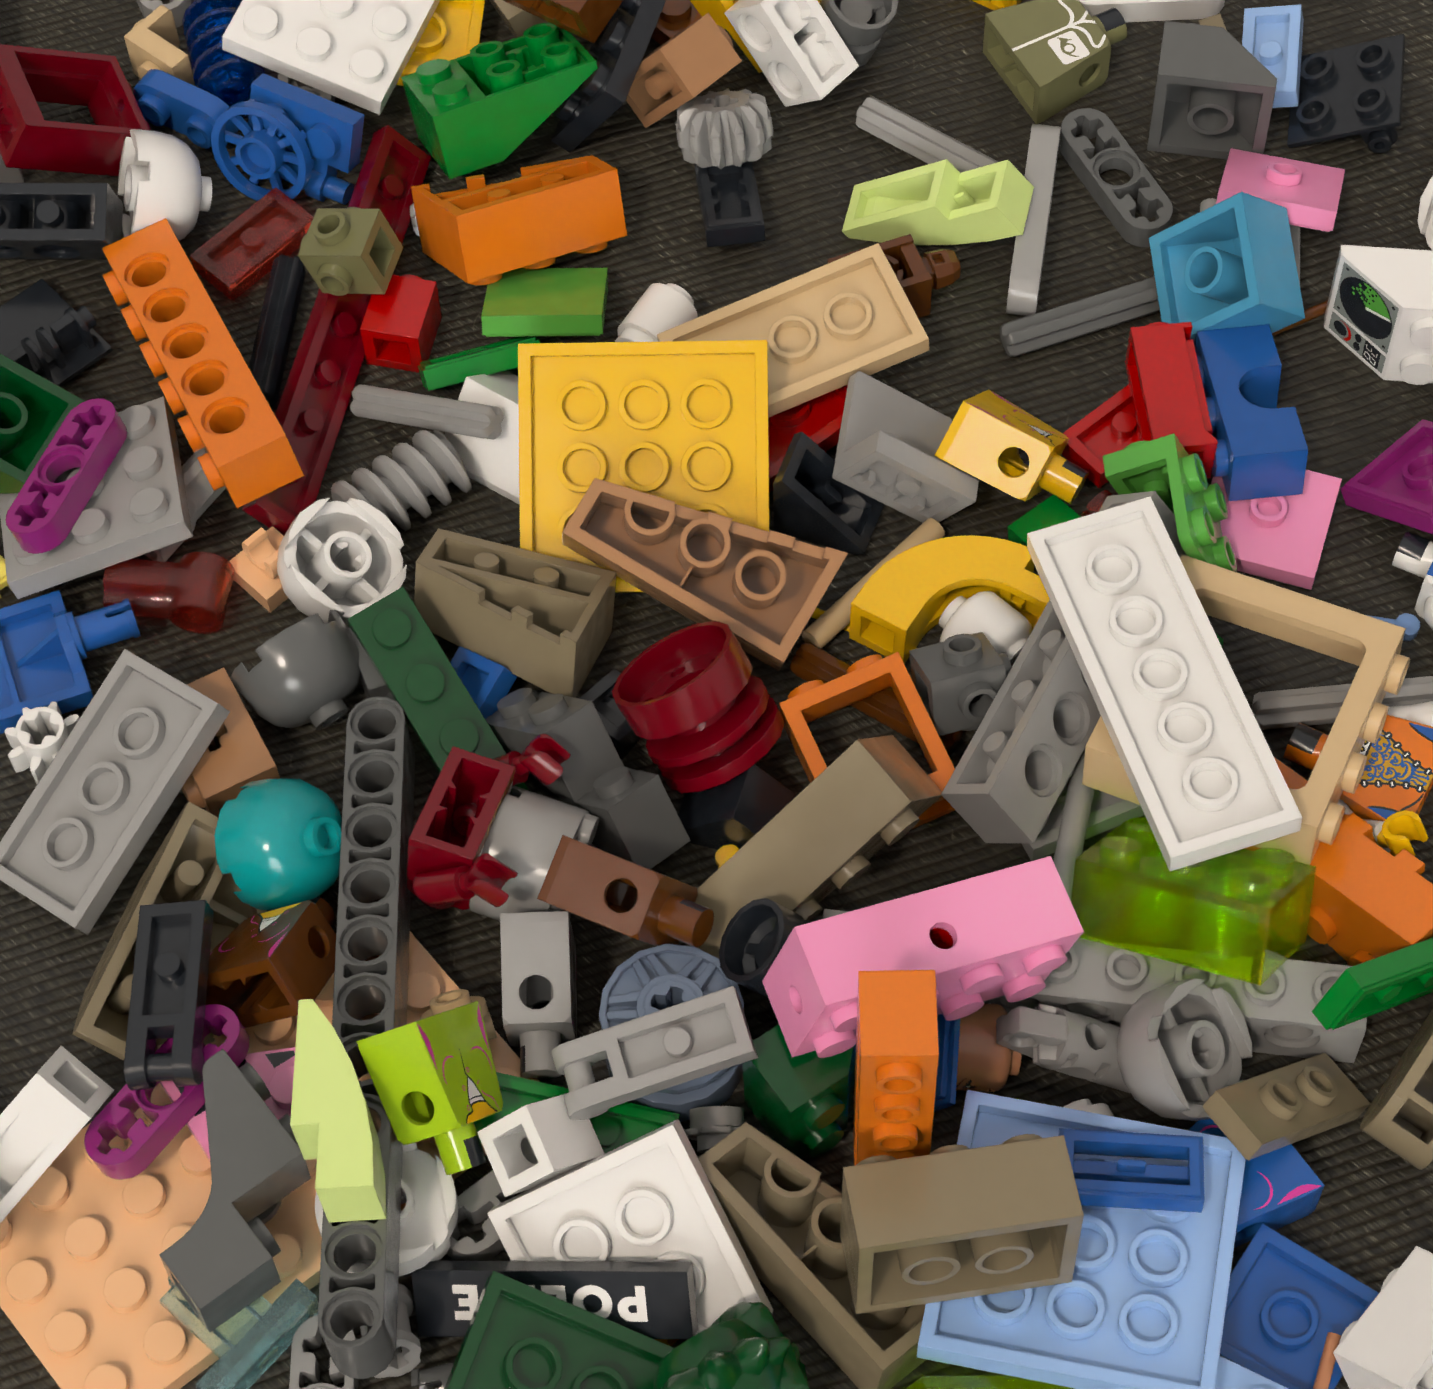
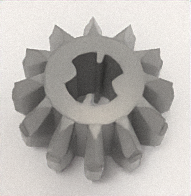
(724, 128)

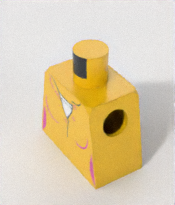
(987, 443)

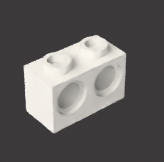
(793, 47)

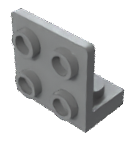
(890, 451)

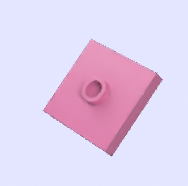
(1304, 188)
(1282, 534)

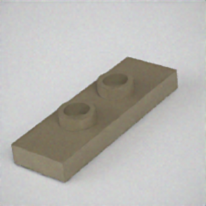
(1285, 1105)

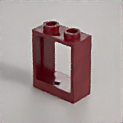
(70, 79)

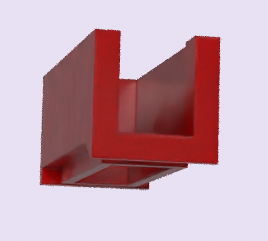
(1169, 388)

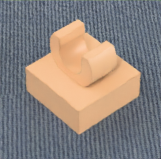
(257, 568)

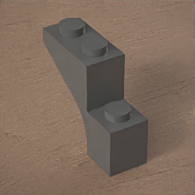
(631, 804)
(254, 1164)

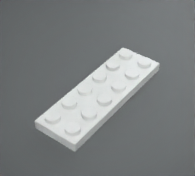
(1163, 684)

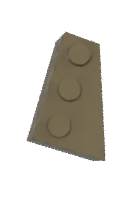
(517, 607)

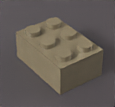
(960, 1222)

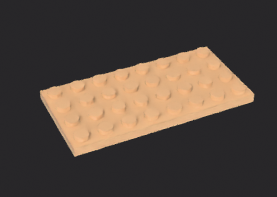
(86, 1247)

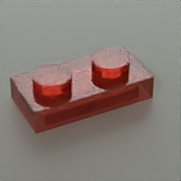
(251, 242)

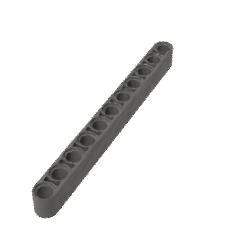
(374, 812)

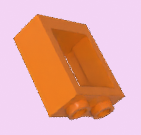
(863, 680)

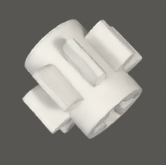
(38, 738)

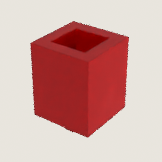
(401, 323)

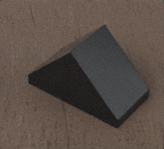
(816, 505)
(733, 809)

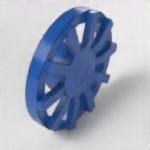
(260, 150)

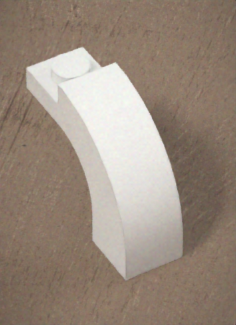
(44, 1122)

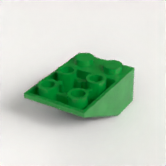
(495, 97)

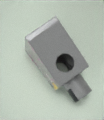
(538, 969)

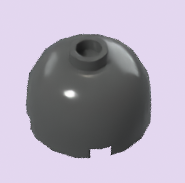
(302, 674)

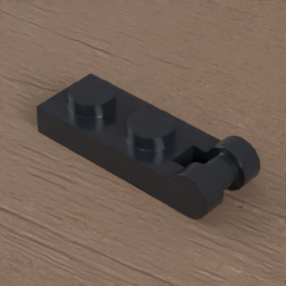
(169, 994)

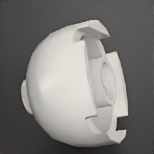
(160, 182)
(340, 558)

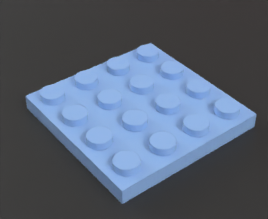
(1143, 1282)

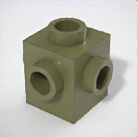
(350, 251)

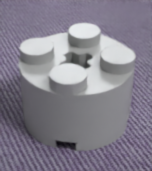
(526, 840)

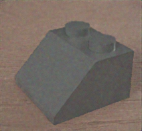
(1209, 94)

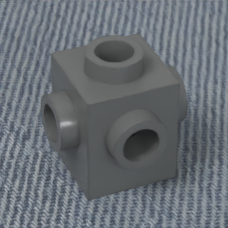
(958, 680)

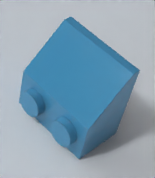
(1228, 267)

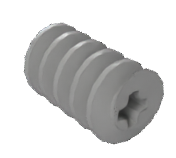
(408, 478)

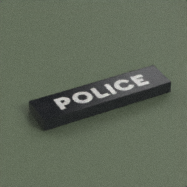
(642, 1296)

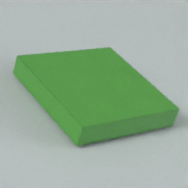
(546, 303)

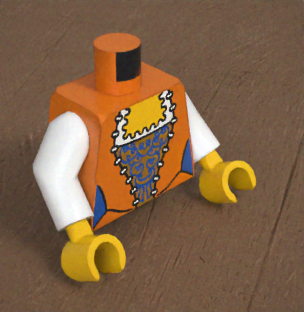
(1394, 777)

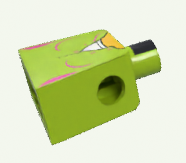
(437, 1082)

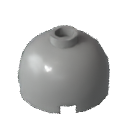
(1182, 1047)

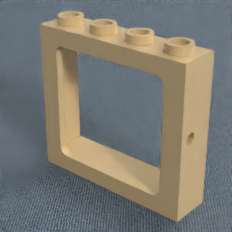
(1315, 626)

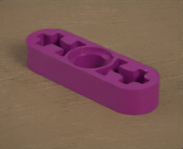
(48, 510)
(167, 1120)

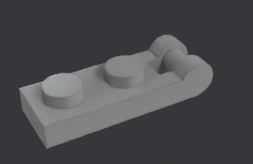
(655, 1052)

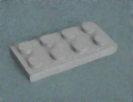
(107, 790)

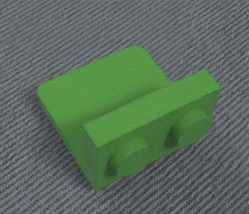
(1183, 486)

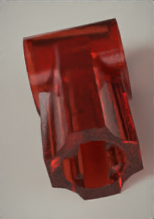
(187, 592)

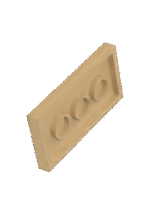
(820, 327)

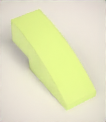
(941, 205)
(335, 1122)

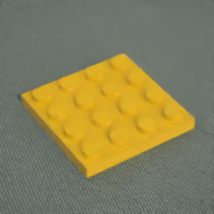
(643, 416)

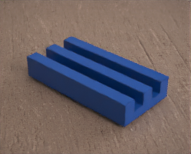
(1134, 1182)

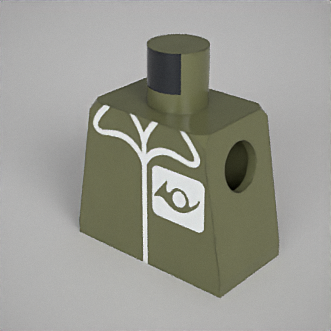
(1051, 51)

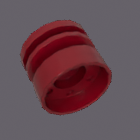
(698, 707)

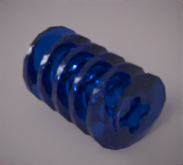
(213, 68)

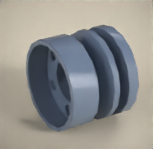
(659, 980)

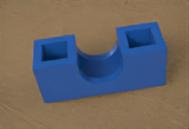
(1258, 445)

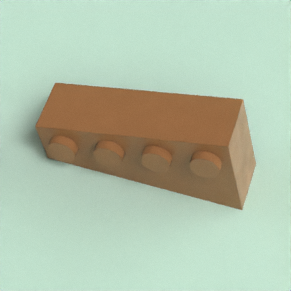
(706, 565)

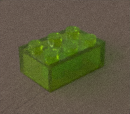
(1219, 915)

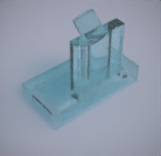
(250, 1338)

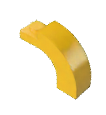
(919, 583)

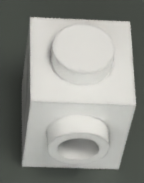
(537, 1145)

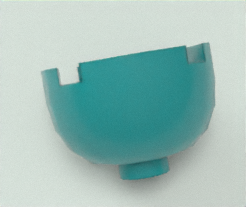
(279, 842)

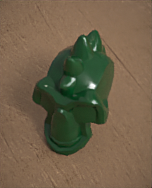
(735, 1353)

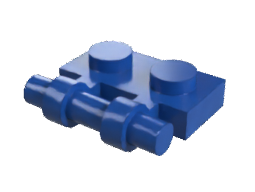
(331, 133)

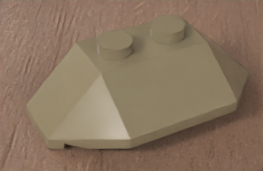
(179, 872)

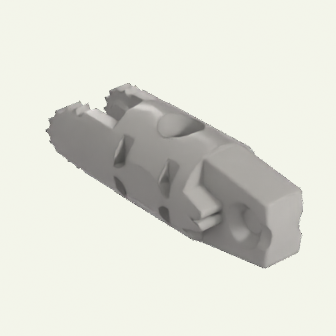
(1063, 1042)

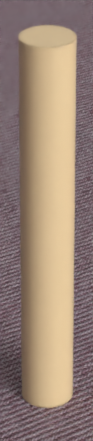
(838, 615)

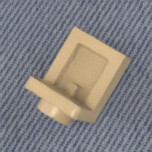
(155, 45)

